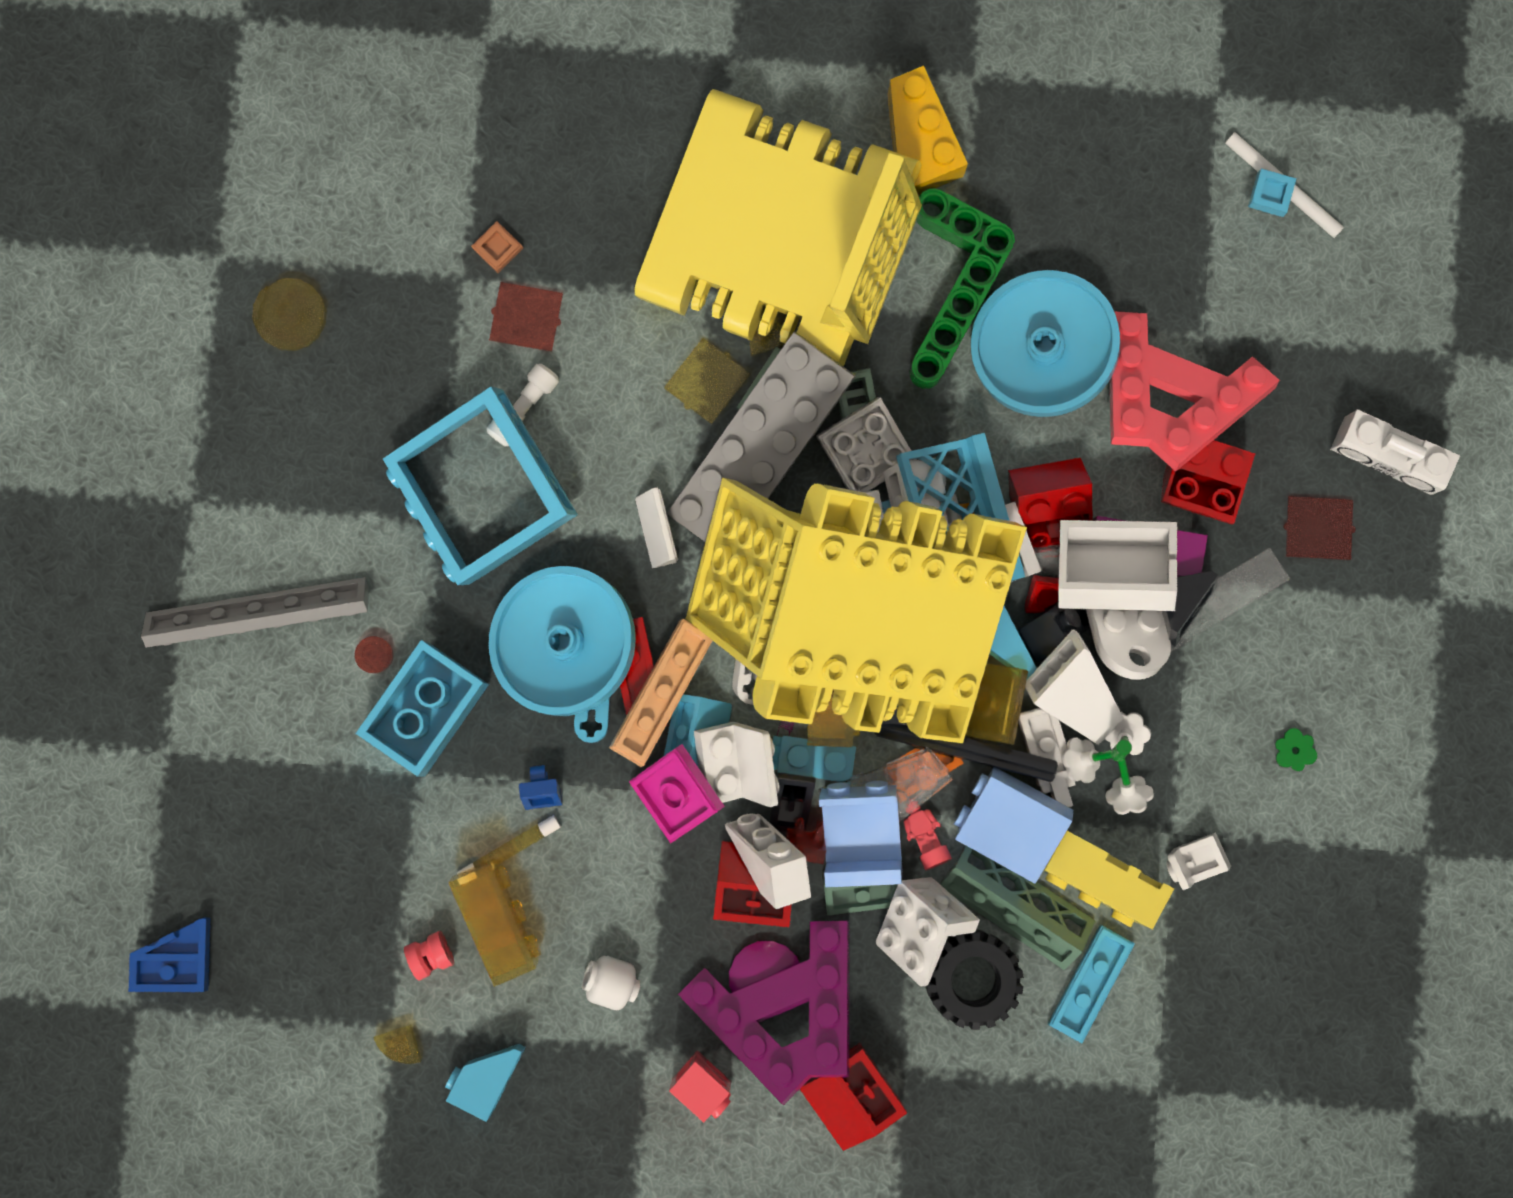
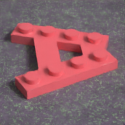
(1216, 397)

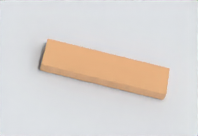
(661, 693)

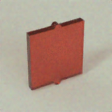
(526, 316)
(1319, 528)

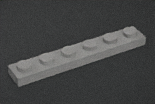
(255, 612)

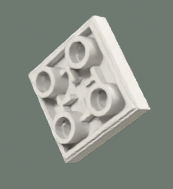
(864, 446)

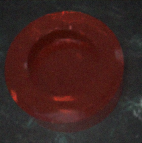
(374, 654)

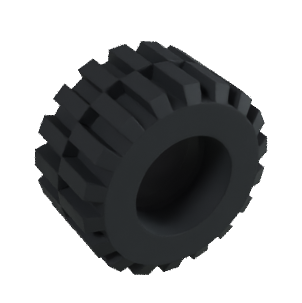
(997, 1001)

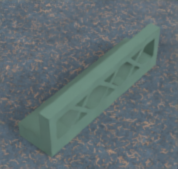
(1015, 909)

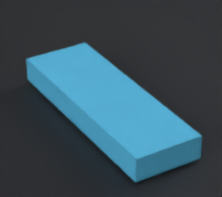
(1091, 984)

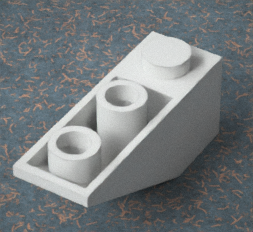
(771, 860)

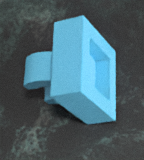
(1272, 192)

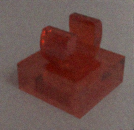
(809, 843)

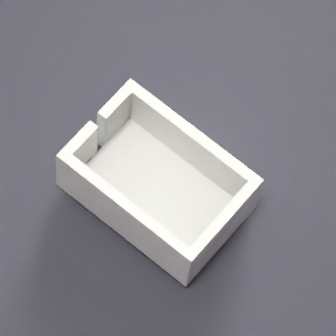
(1118, 565)

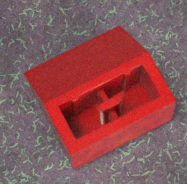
(1210, 482)
(1049, 495)
(739, 897)
(854, 1105)

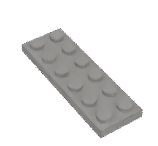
(766, 430)

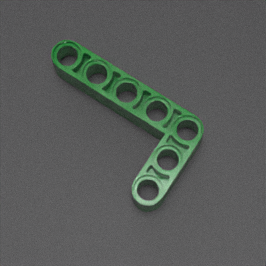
(965, 288)

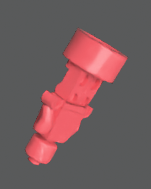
(922, 827)

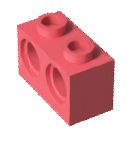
(701, 1087)

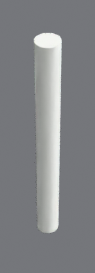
(1298, 197)

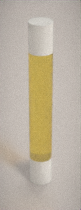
(519, 843)

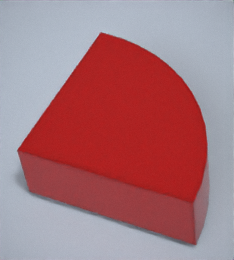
(1042, 594)

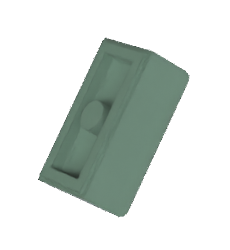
(857, 898)

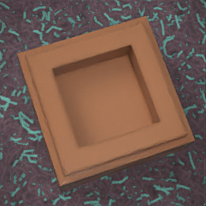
(497, 247)

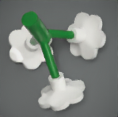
(1128, 738)

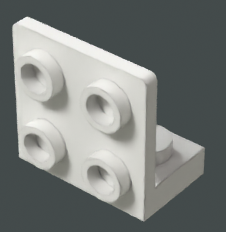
(738, 762)
(919, 925)

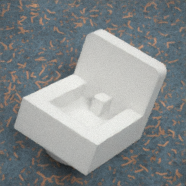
(1197, 861)

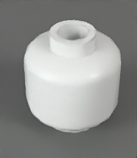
(610, 982)

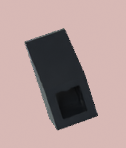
(1051, 628)

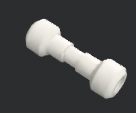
(540, 381)

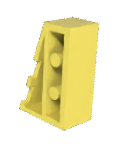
(1107, 881)

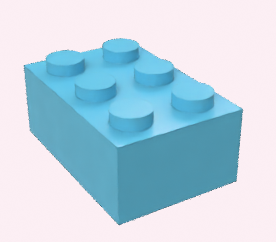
(422, 709)

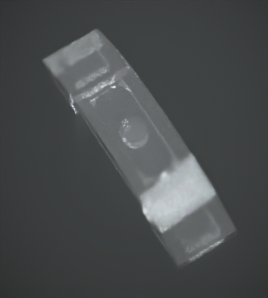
(1237, 589)

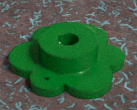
(1305, 755)

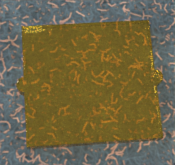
(707, 381)

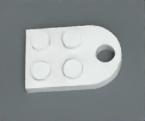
(1126, 632)

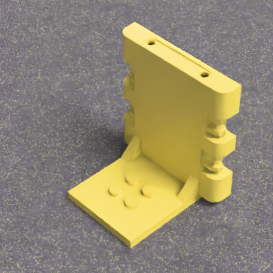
(781, 229)
(855, 609)

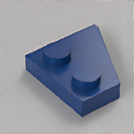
(173, 962)

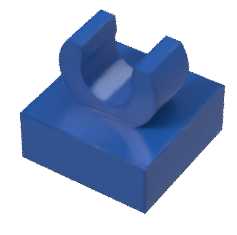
(540, 791)

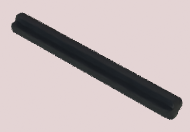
(977, 752)

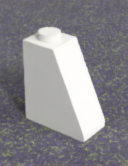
(1074, 690)

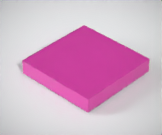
(676, 793)

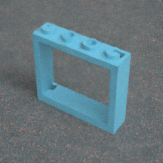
(530, 459)

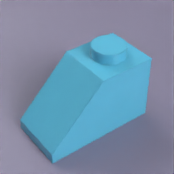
(482, 1081)

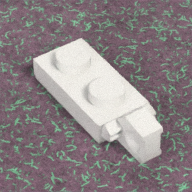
(1046, 739)

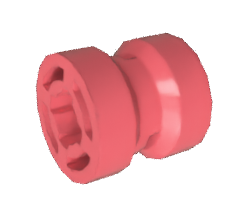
(428, 955)

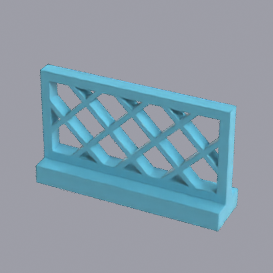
(979, 480)

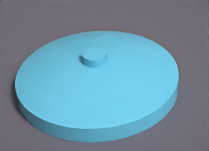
(1045, 343)
(562, 641)

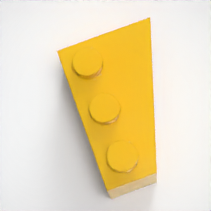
(923, 130)

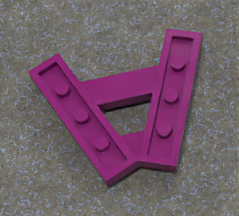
(819, 980)

